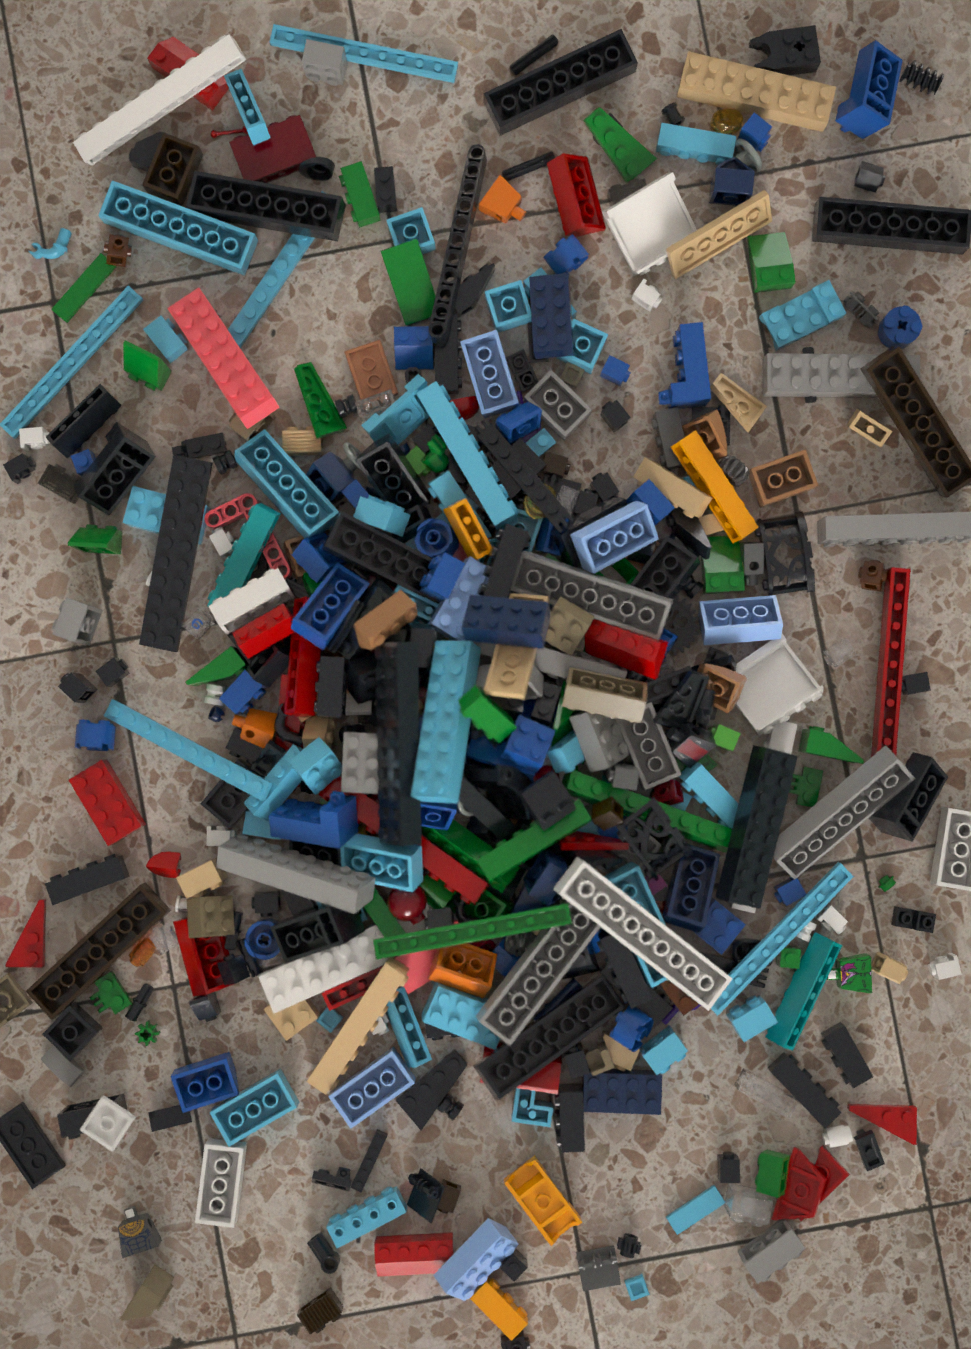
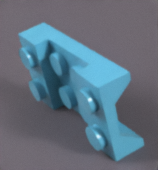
(803, 315)
(402, 416)

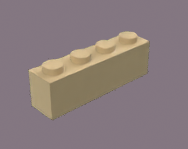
(674, 488)

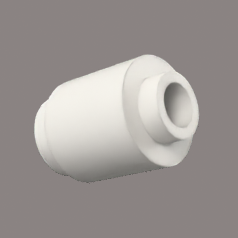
(837, 1136)

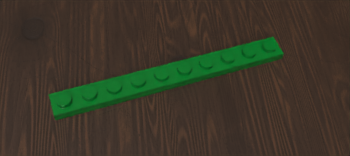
(472, 931)

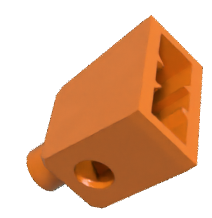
(502, 202)
(256, 726)

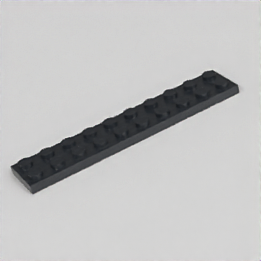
(175, 553)

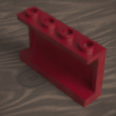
(275, 156)

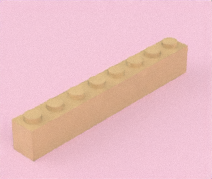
(358, 1025)

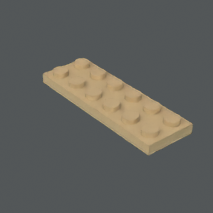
(719, 234)
(512, 665)

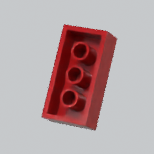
(107, 802)

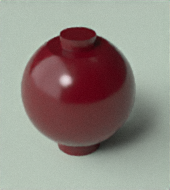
(407, 905)

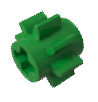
(143, 1037)

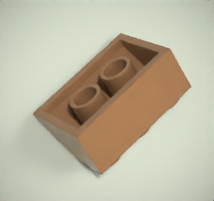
(385, 620)

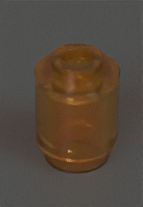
(142, 952)

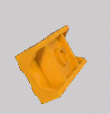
(542, 1200)

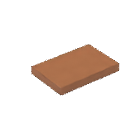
(370, 370)

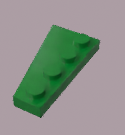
(621, 147)
(319, 404)

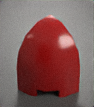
(467, 406)
(165, 864)

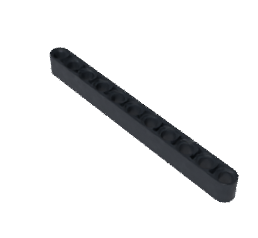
(459, 253)

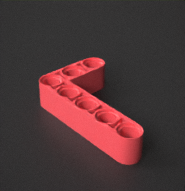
(242, 511)

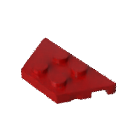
(802, 1189)

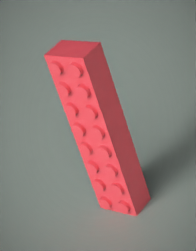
(223, 358)

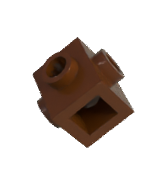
(117, 250)
(872, 575)

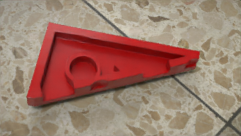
(590, 841)
(31, 944)
(896, 1119)
(832, 1171)

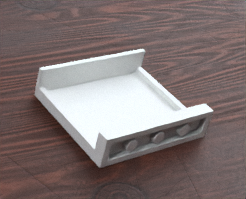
(649, 223)
(774, 686)

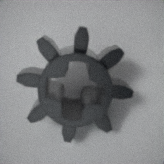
(629, 1245)

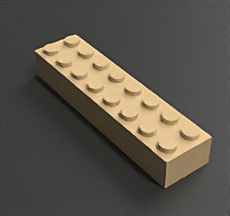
(757, 91)

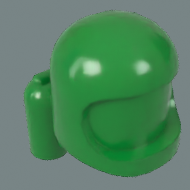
(436, 458)

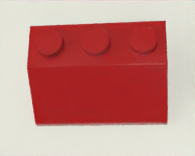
(264, 630)

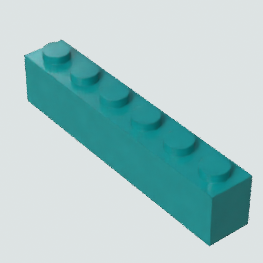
(246, 551)
(803, 991)

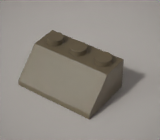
(149, 1295)

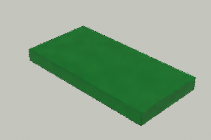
(410, 280)

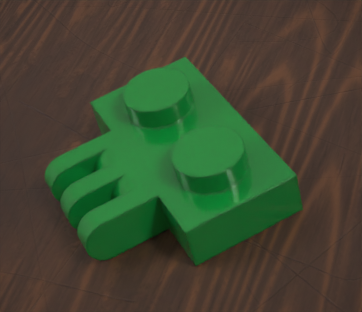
(807, 786)
(111, 994)

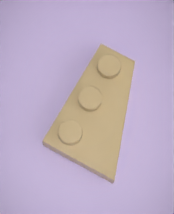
(738, 401)

